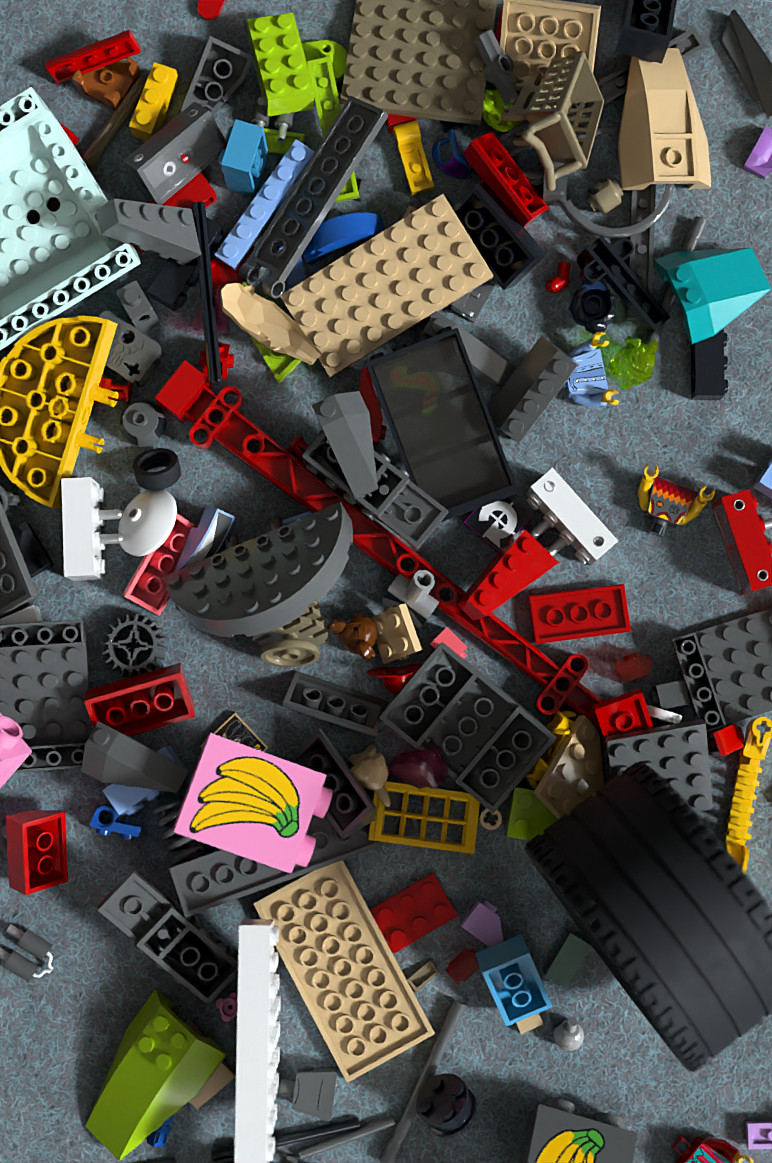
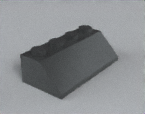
(531, 389)

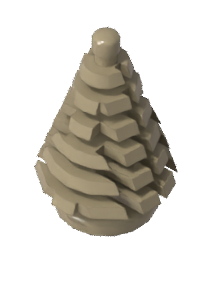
(295, 642)

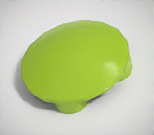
(492, 110)

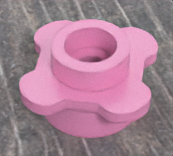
(222, 1004)

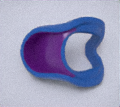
(457, 165)

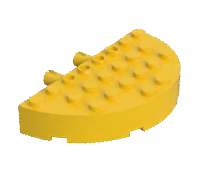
(47, 402)

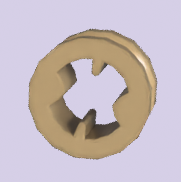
(487, 825)

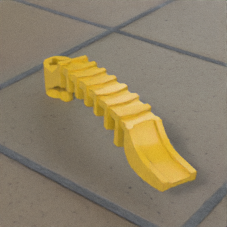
(743, 794)

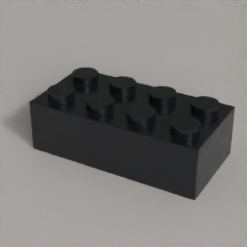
(646, 29)
(498, 235)

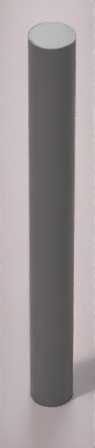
(346, 1137)

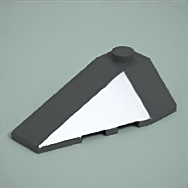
(350, 437)

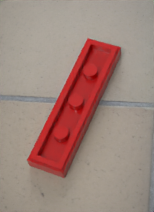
(93, 56)

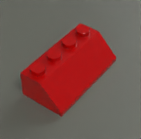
(505, 178)

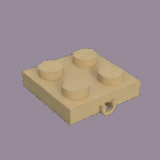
(396, 634)

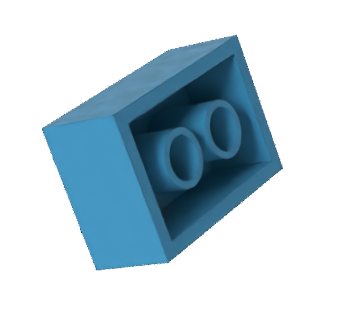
(244, 158)
(513, 980)

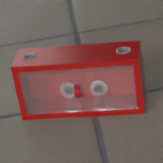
(745, 540)

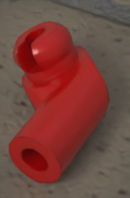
(561, 280)

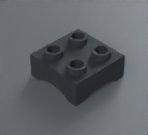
(31, 549)

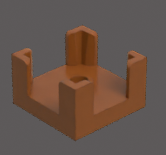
(108, 83)

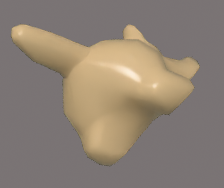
(371, 772)

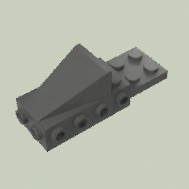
(395, 502)
(170, 939)

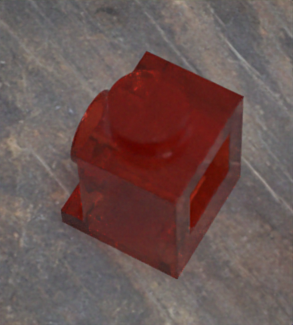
(632, 667)

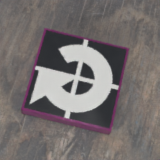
(497, 522)

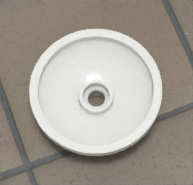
(147, 522)

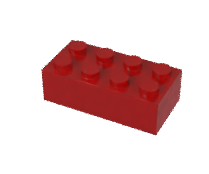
(142, 701)

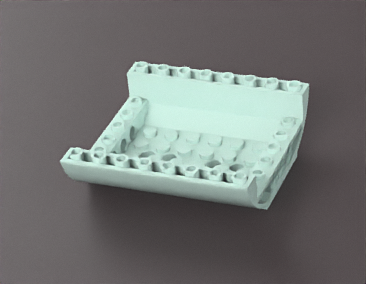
(64, 254)

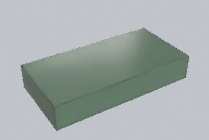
(567, 960)

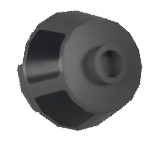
(143, 423)

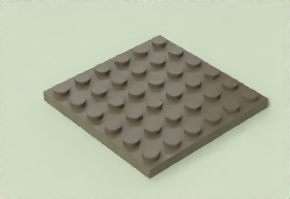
(419, 57)

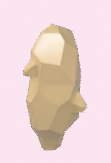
(266, 322)

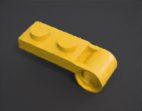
(413, 157)

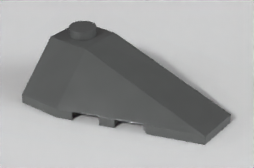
(216, 75)
(486, 363)
(123, 761)

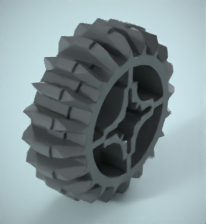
(134, 634)

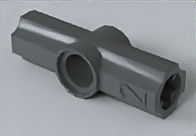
(497, 66)

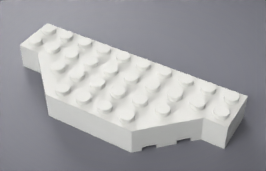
(257, 1041)

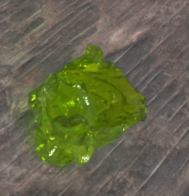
(634, 362)

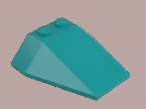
(713, 287)

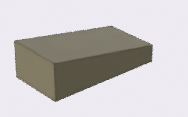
(422, 976)

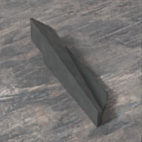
(749, 61)

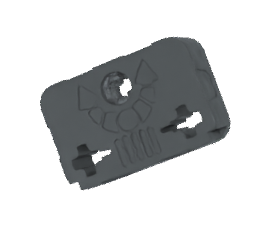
(141, 354)

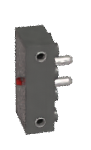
(176, 154)

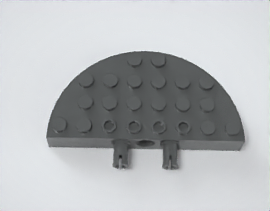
(267, 578)

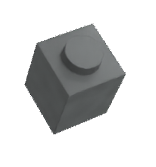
(670, 695)

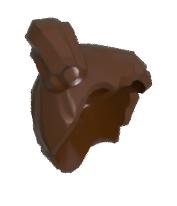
(359, 641)

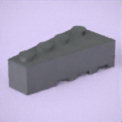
(151, 227)

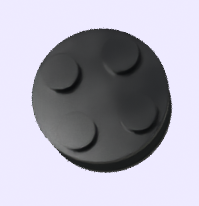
(446, 1105)

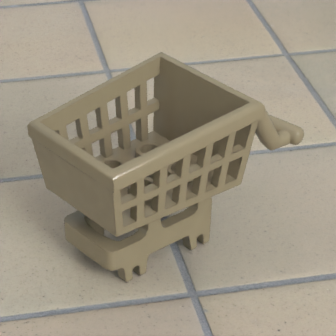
(550, 132)

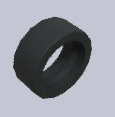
(159, 479)

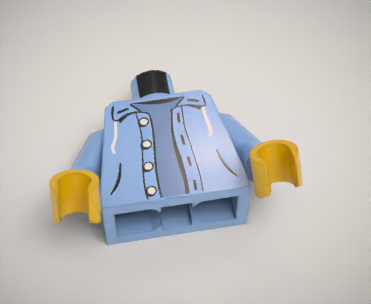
(588, 382)

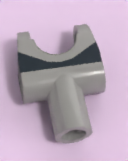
(414, 594)

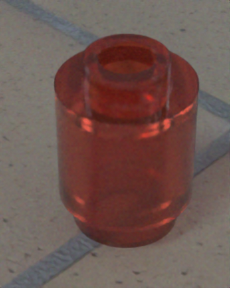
(463, 965)

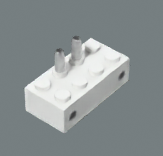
(570, 517)
(82, 529)

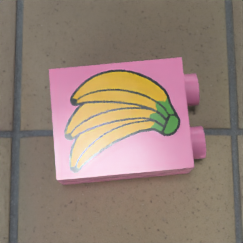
(252, 804)

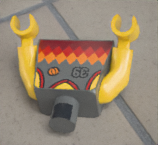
(668, 502)

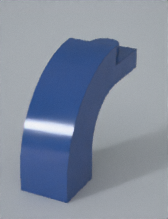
(342, 232)

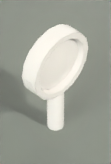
(663, 715)

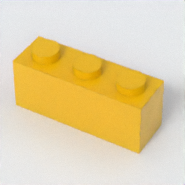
(154, 102)

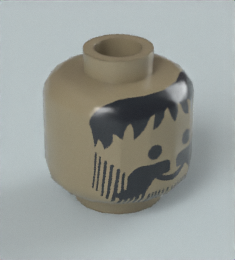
(604, 195)

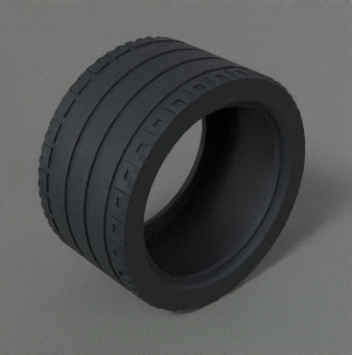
(664, 911)

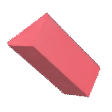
(147, 583)

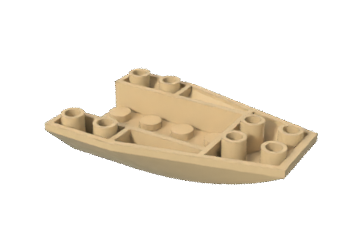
(661, 127)

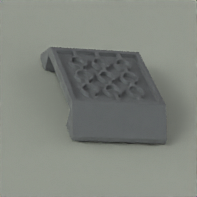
(728, 669)
(46, 689)

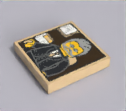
(238, 731)

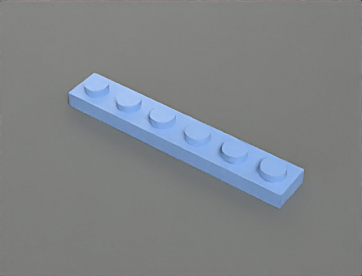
(264, 205)

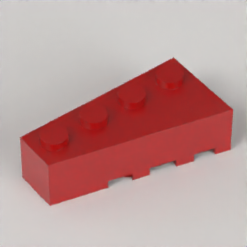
(508, 573)

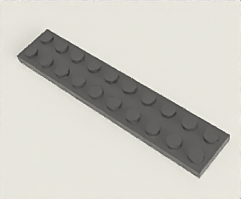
(228, 876)

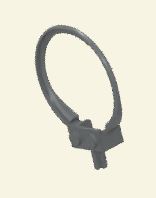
(559, 196)

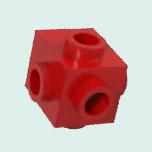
(226, 360)

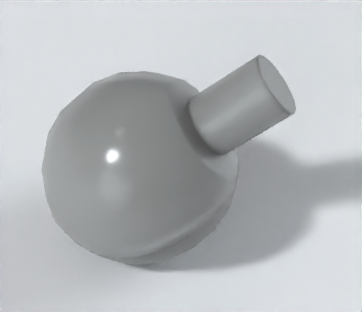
(569, 1035)

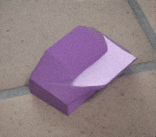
(760, 158)

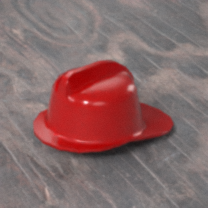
(395, 677)

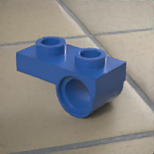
(126, 830)

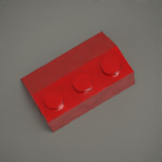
(36, 850)

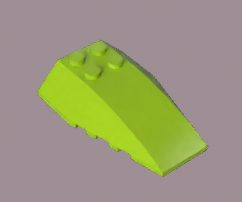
(151, 1076)

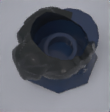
(593, 307)

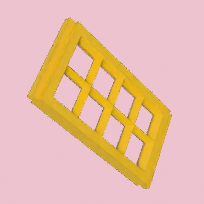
(469, 823)

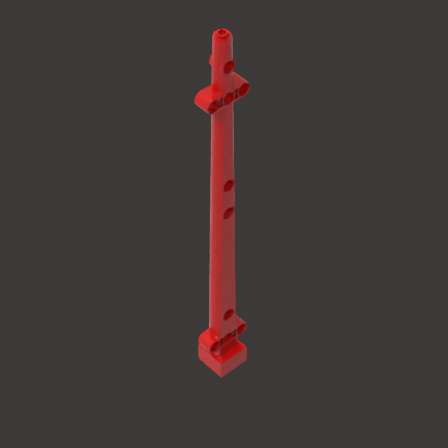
(190, 398)

